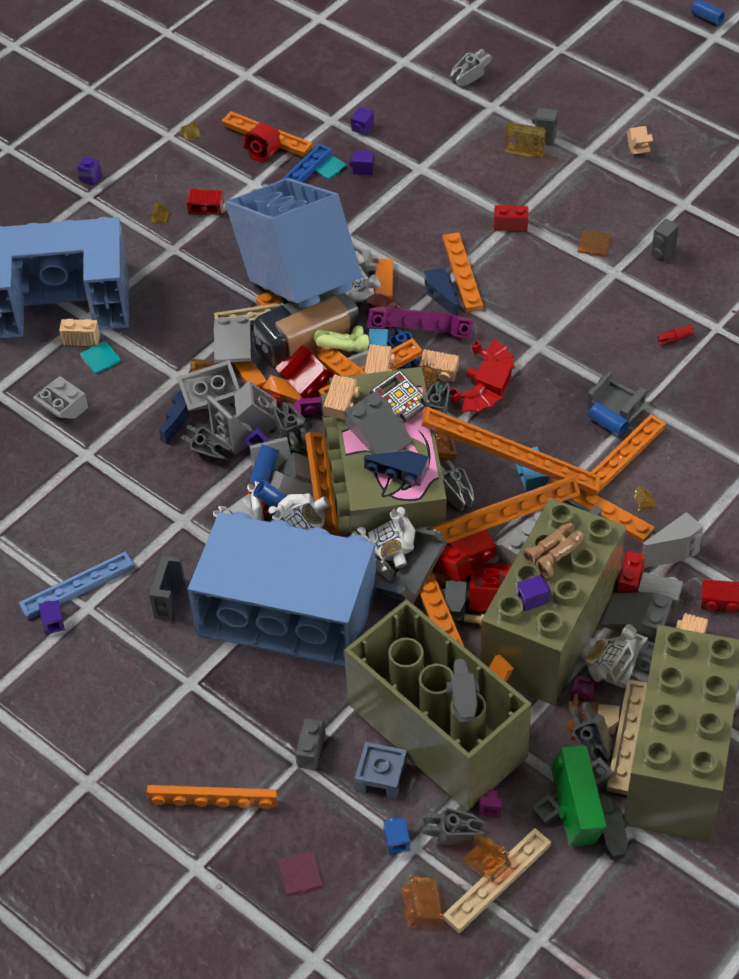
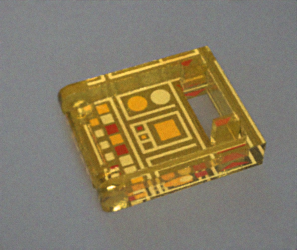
(529, 140)

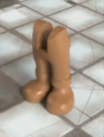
(565, 546)

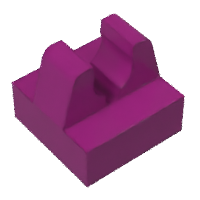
(491, 805)

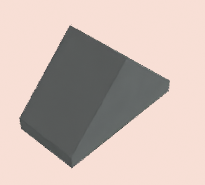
(297, 467)

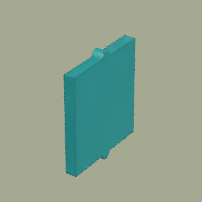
(330, 167)
(100, 357)

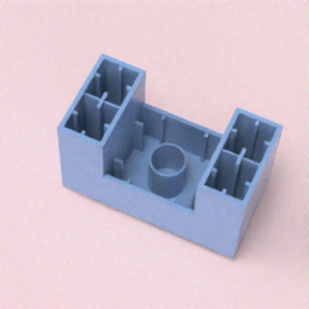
(64, 265)

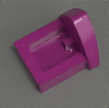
(584, 688)

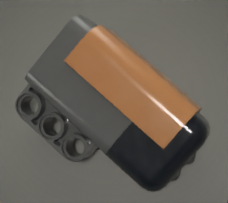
(290, 326)

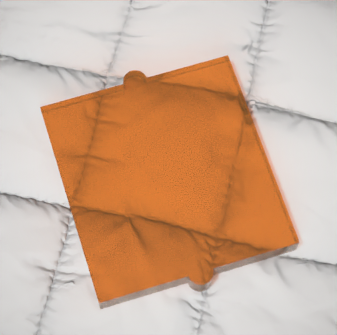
(594, 243)

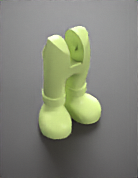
(355, 342)

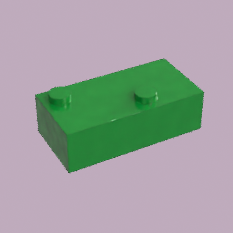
(578, 796)

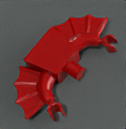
(490, 379)

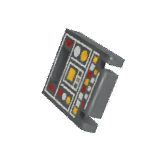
(403, 398)

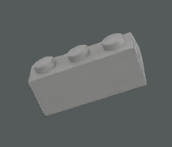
(514, 535)

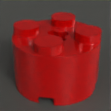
(261, 142)

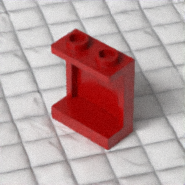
(304, 372)

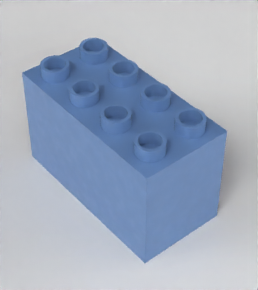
(294, 240)
(283, 588)

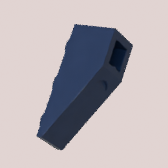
(440, 289)
(400, 465)

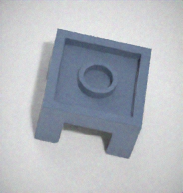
(381, 768)

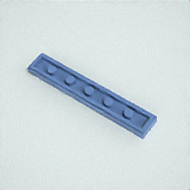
(78, 584)

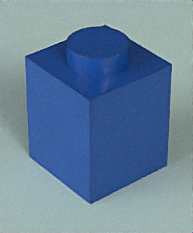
(396, 836)

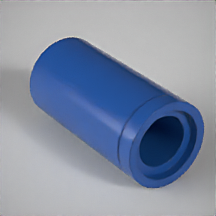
(708, 12)
(608, 419)
(264, 464)
(268, 494)

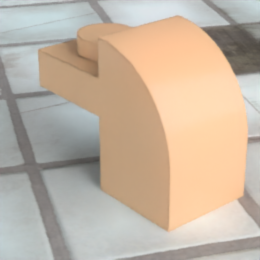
(639, 140)

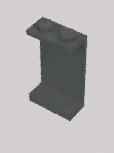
(419, 565)

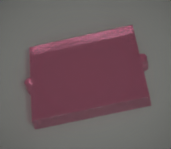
(299, 873)

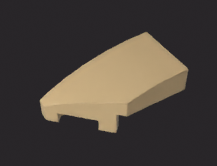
(611, 716)

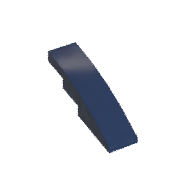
(174, 418)

